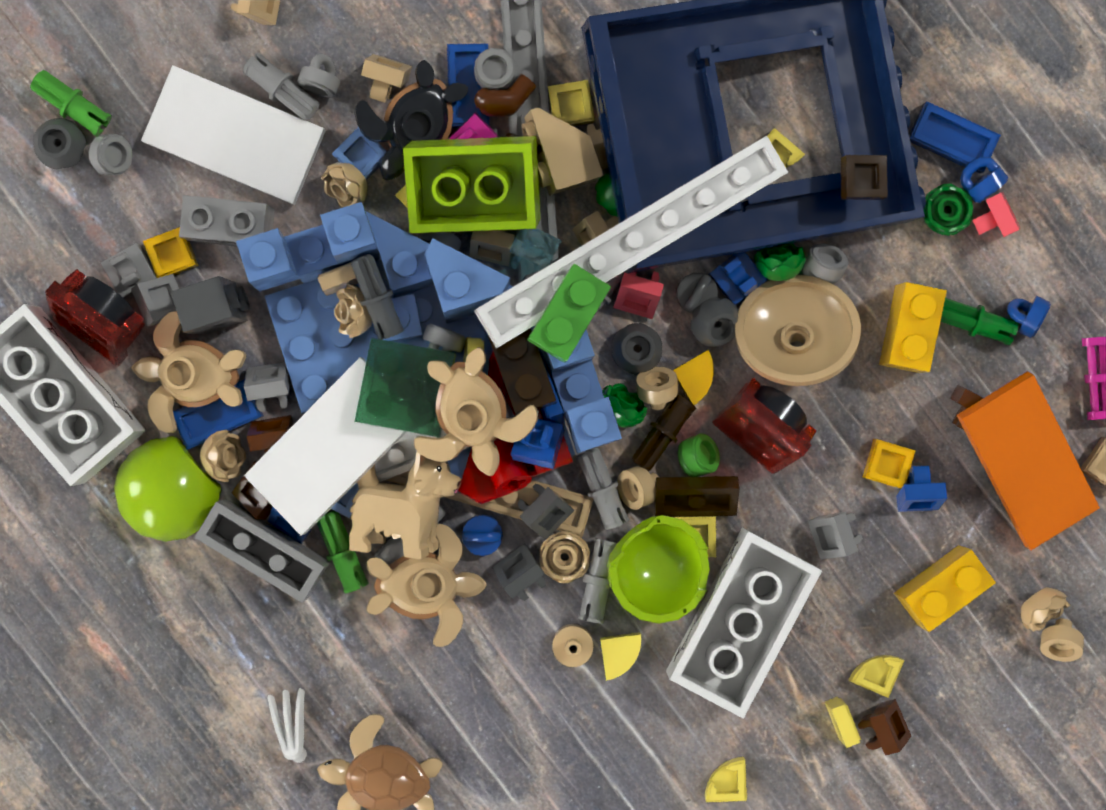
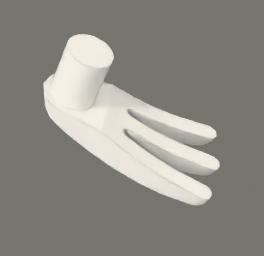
(290, 738)

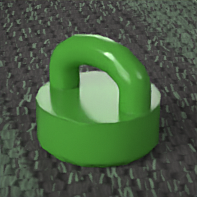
(698, 455)

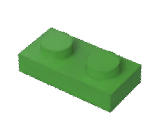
(569, 313)

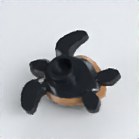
(413, 114)

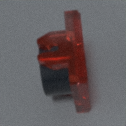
(95, 315)
(766, 425)

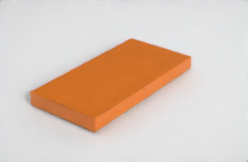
(1028, 460)

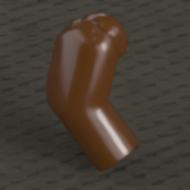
(504, 102)

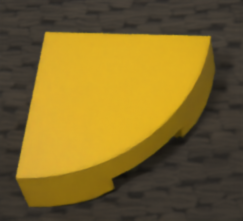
(696, 376)

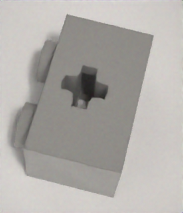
(223, 220)

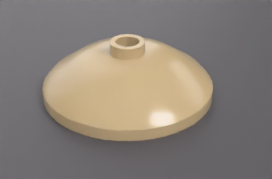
(799, 311)

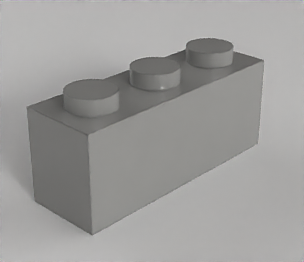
(262, 549)

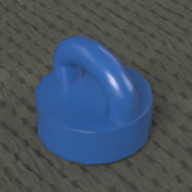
(985, 185)
(1034, 314)
(482, 535)

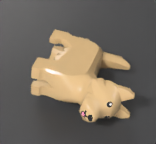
(402, 510)

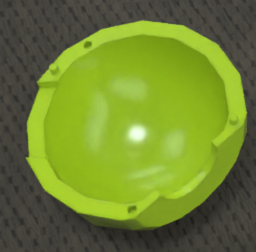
(164, 490)
(659, 569)

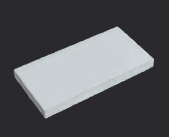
(233, 135)
(321, 455)

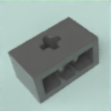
(210, 305)

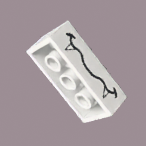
(60, 398)
(742, 623)

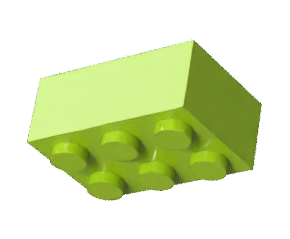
(472, 184)

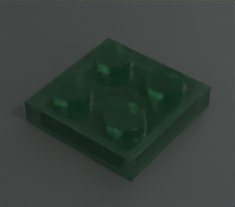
(399, 389)

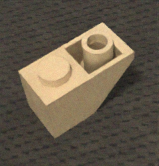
(563, 152)

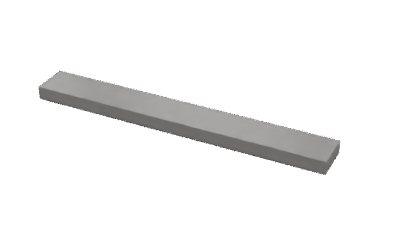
(525, 43)

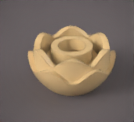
(345, 184)
(350, 313)
(222, 456)
(564, 570)
(1042, 607)

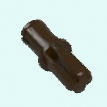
(663, 432)

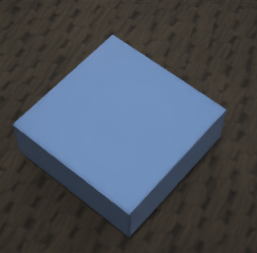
(360, 153)

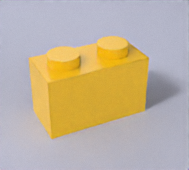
(912, 327)
(944, 588)

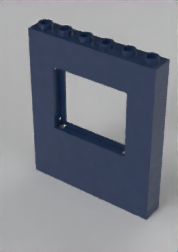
(669, 123)

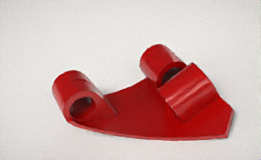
(510, 473)

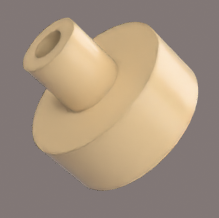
(657, 387)
(637, 487)
(572, 635)
(1062, 641)

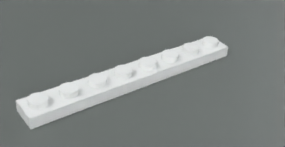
(636, 237)

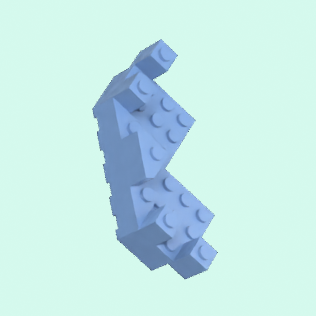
(446, 294)

